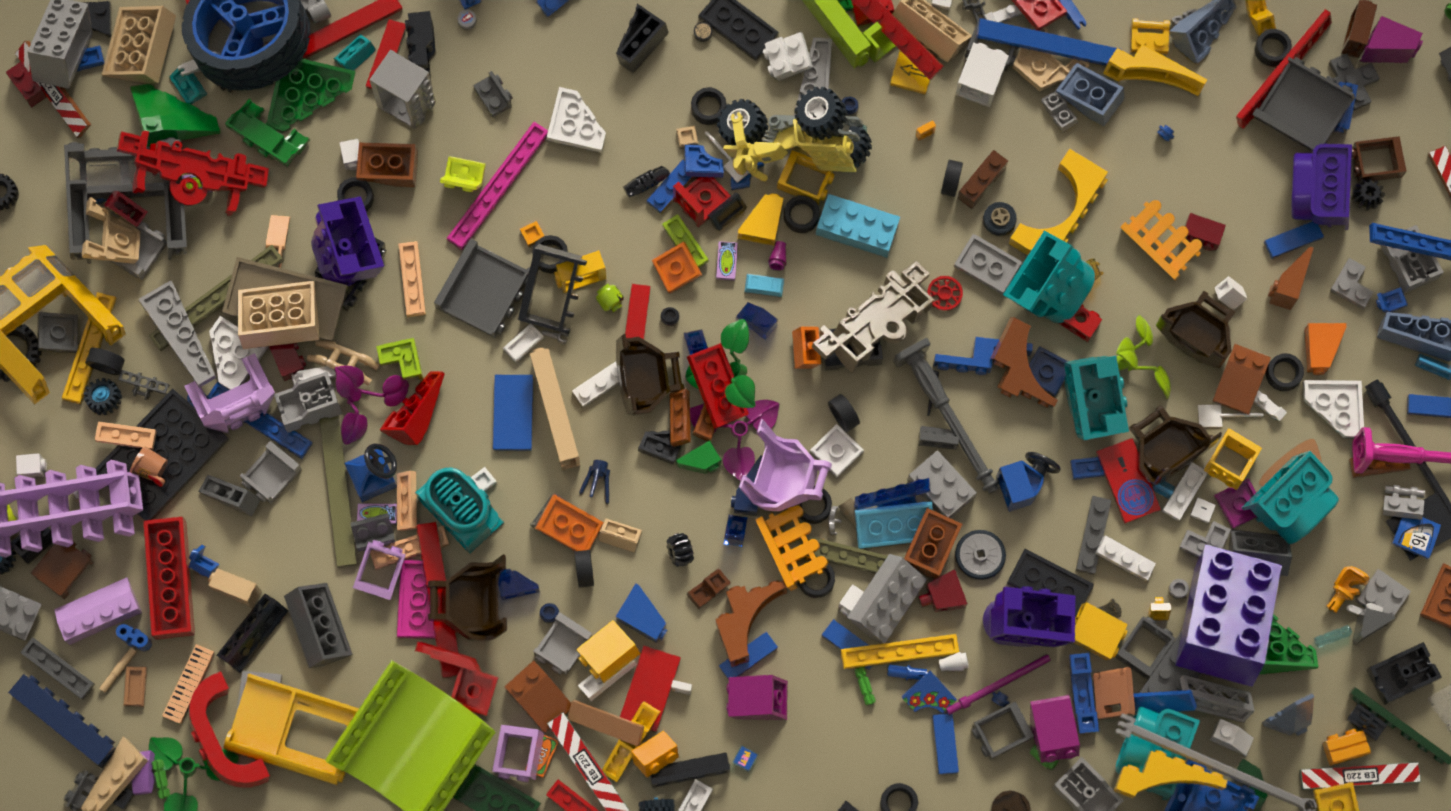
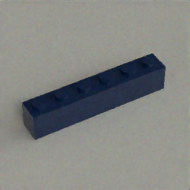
(62, 720)

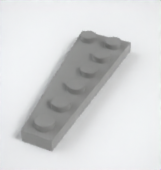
(820, 58)
(173, 323)

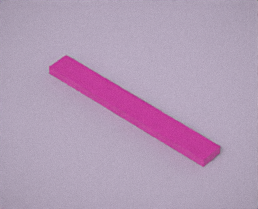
(497, 186)

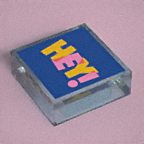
(745, 758)

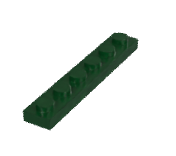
(1393, 721)

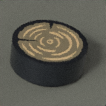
(702, 31)

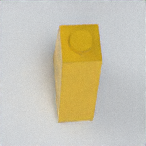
(763, 221)

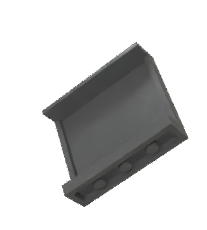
(1305, 105)
(482, 289)

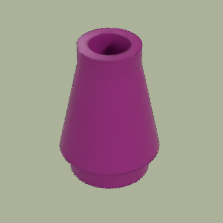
(778, 256)

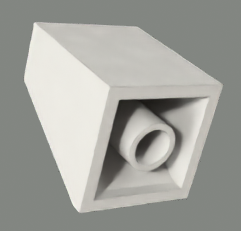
(981, 74)

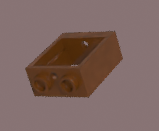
(1359, 28)
(1396, 154)

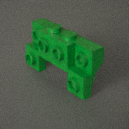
(262, 137)

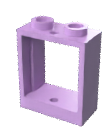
(374, 589)
(534, 755)

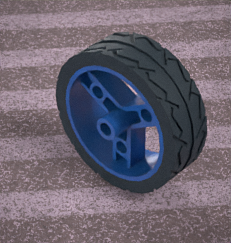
(236, 66)

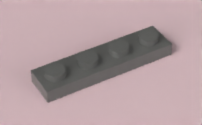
(1093, 534)
(57, 668)

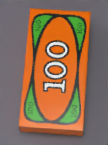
(547, 751)

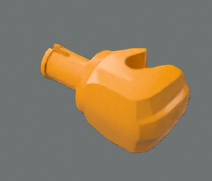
(1343, 586)

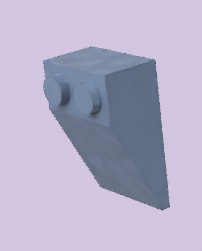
(1091, 93)

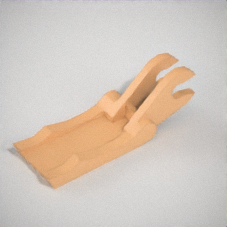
(277, 233)

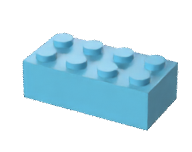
(857, 225)

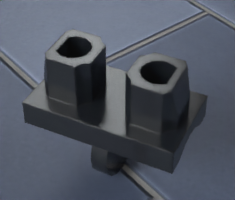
(1366, 722)

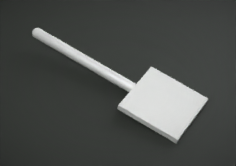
(729, 166)
(1212, 417)

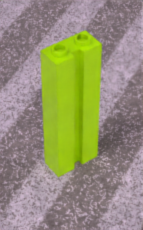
(841, 30)

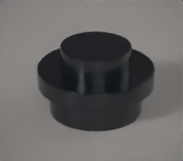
(669, 316)

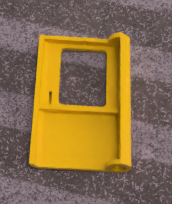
(265, 721)

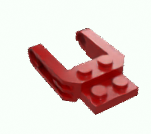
(472, 687)

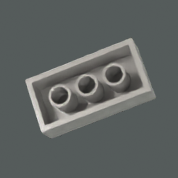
(887, 598)

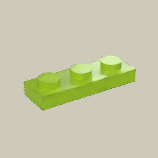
(679, 233)

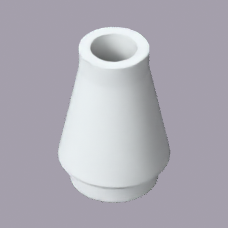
(955, 662)

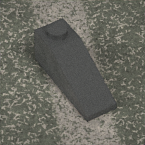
(230, 495)

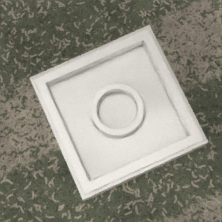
(837, 449)

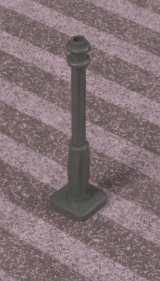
(933, 389)

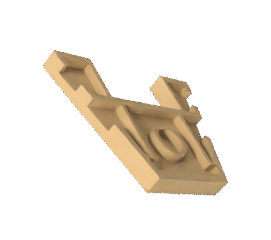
(1042, 68)
(119, 237)

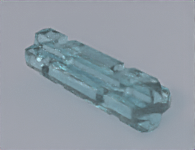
(1333, 636)

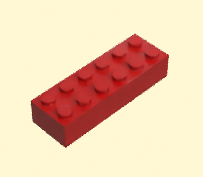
(169, 578)

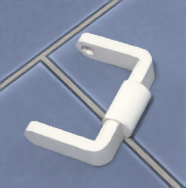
(1356, 610)

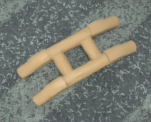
(337, 350)

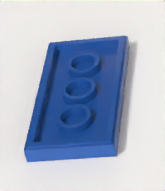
(513, 413)

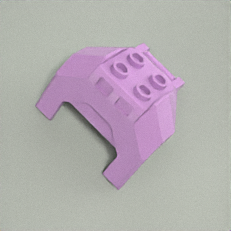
(237, 404)
(784, 474)

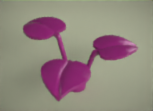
(347, 383)
(740, 460)

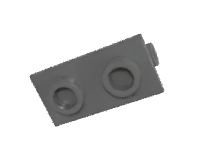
(82, 782)

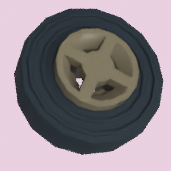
(999, 211)

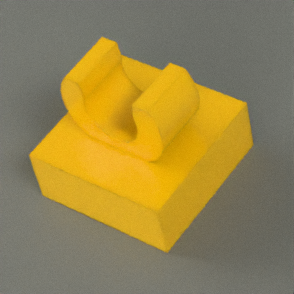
(1159, 610)

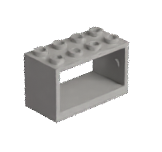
(60, 42)
(402, 89)

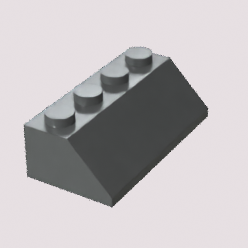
(317, 624)

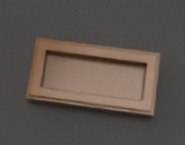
(135, 686)

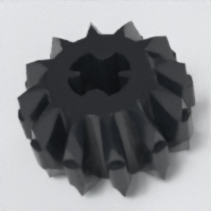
(1367, 200)
(680, 549)

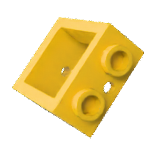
(796, 157)
(591, 273)
(1239, 445)

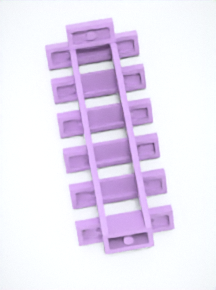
(124, 497)

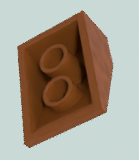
(387, 164)
(1288, 287)
(1241, 379)
(932, 543)
(538, 695)

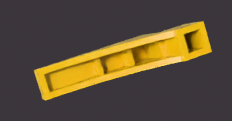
(1155, 67)
(1164, 770)

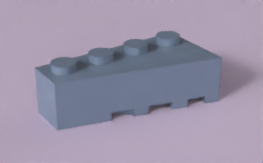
(1418, 333)

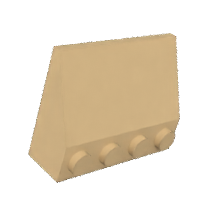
(139, 44)
(278, 315)

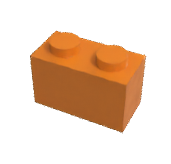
(804, 355)

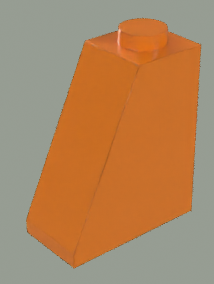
(1322, 344)

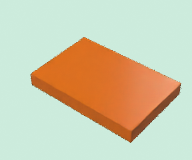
(568, 524)

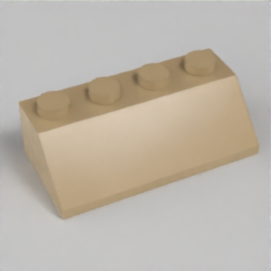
(932, 28)

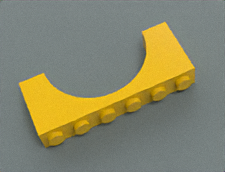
(1085, 180)

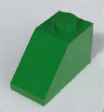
(701, 460)

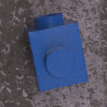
(1391, 300)
(202, 564)

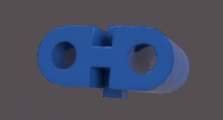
(133, 637)

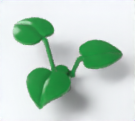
(742, 389)
(170, 751)

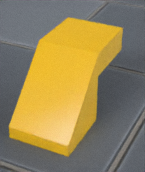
(1259, 15)

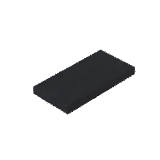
(739, 26)
(1043, 574)

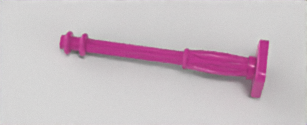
(1365, 451)

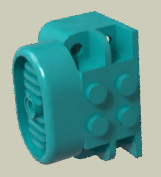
(1052, 280)
(1096, 397)
(1295, 498)
(459, 507)
(1167, 724)

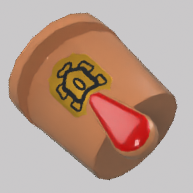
(149, 466)

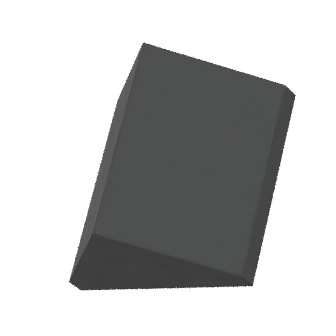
(1369, 622)

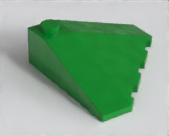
(305, 90)
(169, 117)
(1286, 652)

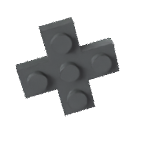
(1361, 76)

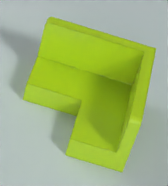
(879, 42)
(403, 352)

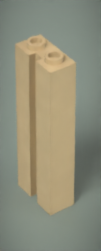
(555, 408)

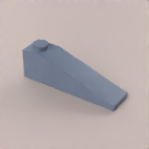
(1198, 30)
(1293, 718)

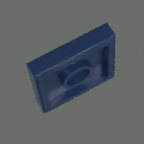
(1048, 370)

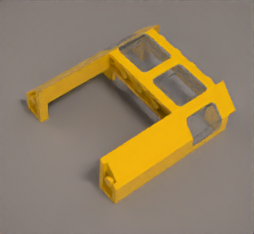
(26, 291)

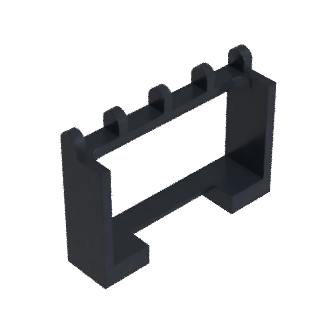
(524, 315)

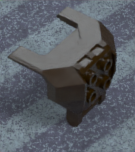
(1199, 330)
(644, 374)
(1169, 445)
(471, 601)

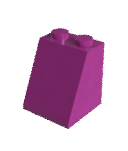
(1391, 43)
(757, 698)
(1054, 729)

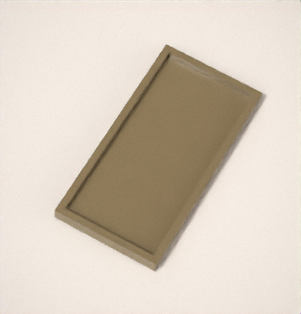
(252, 274)

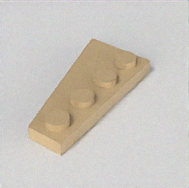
(117, 774)

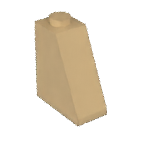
(234, 587)

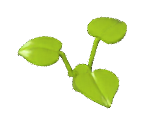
(1128, 360)

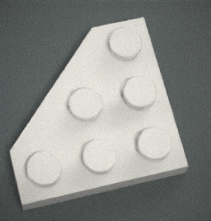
(574, 123)
(229, 353)
(1337, 403)

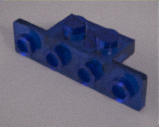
(892, 496)

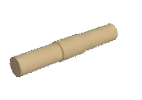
(117, 670)

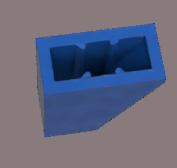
(641, 615)

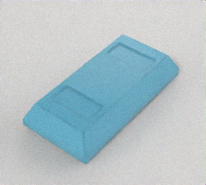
(764, 285)

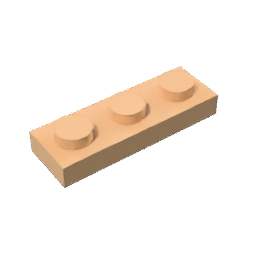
(125, 435)
(406, 501)

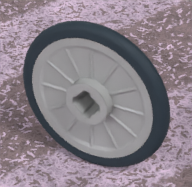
(985, 566)

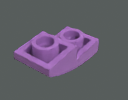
(144, 780)

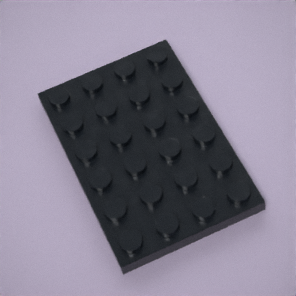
(178, 439)

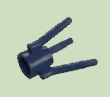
(598, 471)

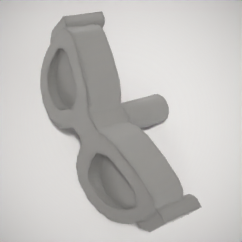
(1177, 19)
(832, 520)

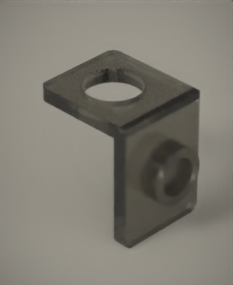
(1112, 608)

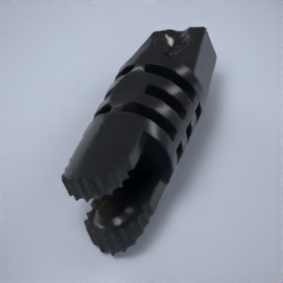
(646, 181)

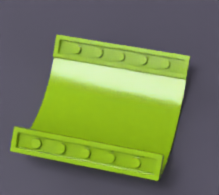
(411, 742)

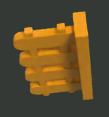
(1165, 249)
(795, 554)

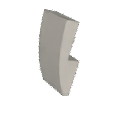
(1058, 111)

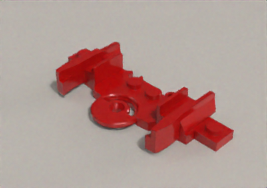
(172, 162)

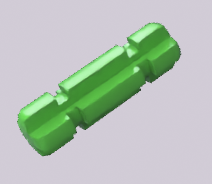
(865, 686)
(160, 779)

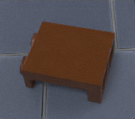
(62, 568)

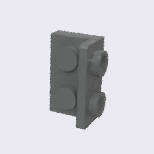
(493, 94)
(938, 438)
(373, 528)

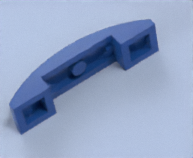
(1083, 693)

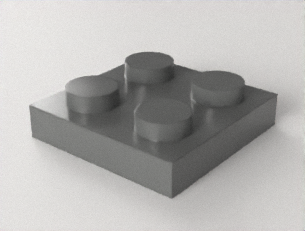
(57, 332)

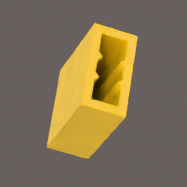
(1098, 631)
(607, 652)

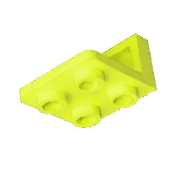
(463, 174)

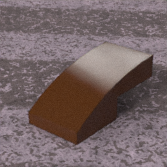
(708, 588)

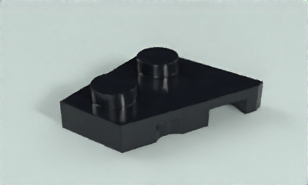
(100, 16)
(659, 446)

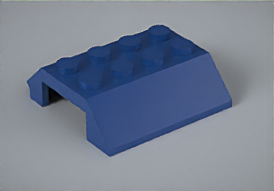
(1205, 798)

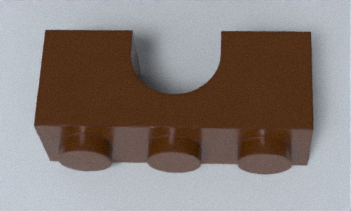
(981, 179)

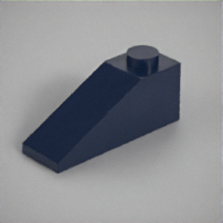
(741, 502)

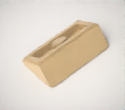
(619, 535)

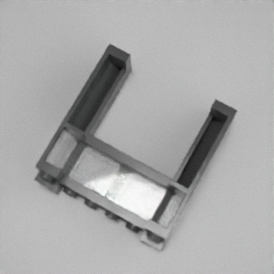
(97, 175)

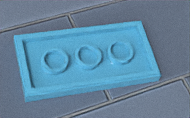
(889, 524)

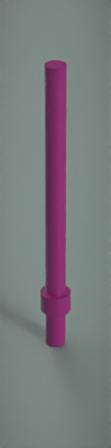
(966, 702)

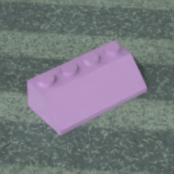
(97, 611)

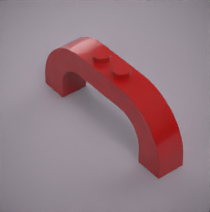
(211, 751)

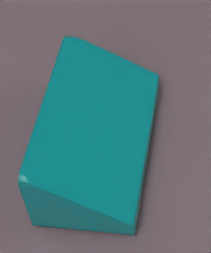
(355, 53)
(188, 86)

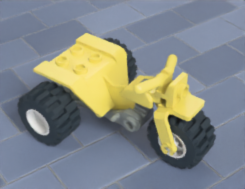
(818, 128)

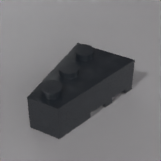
(641, 38)

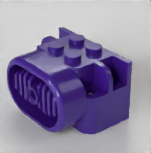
(1322, 185)
(345, 242)
(1030, 618)

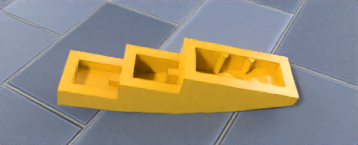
(621, 754)

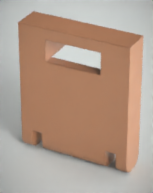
(1114, 688)

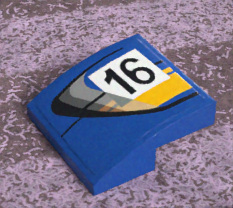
(1416, 536)

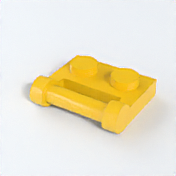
(1154, 41)

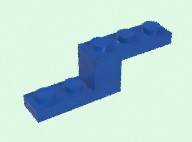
(980, 360)

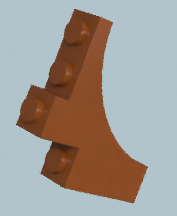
(1012, 353)
(745, 607)

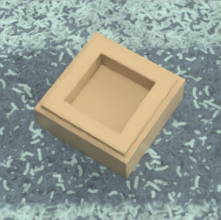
(687, 136)

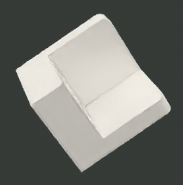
(1230, 293)

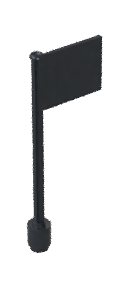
(1437, 506)

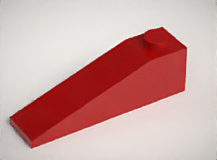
(413, 418)

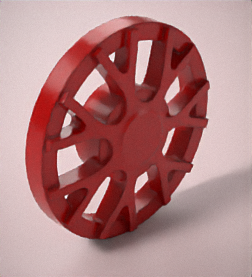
(945, 293)

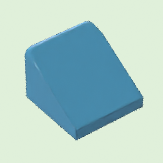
(1164, 489)

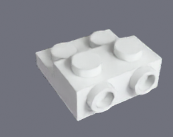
(787, 56)

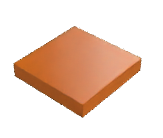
(676, 267)

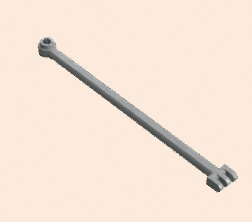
(1130, 728)

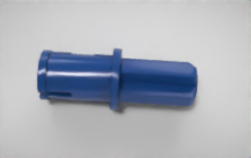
(906, 672)

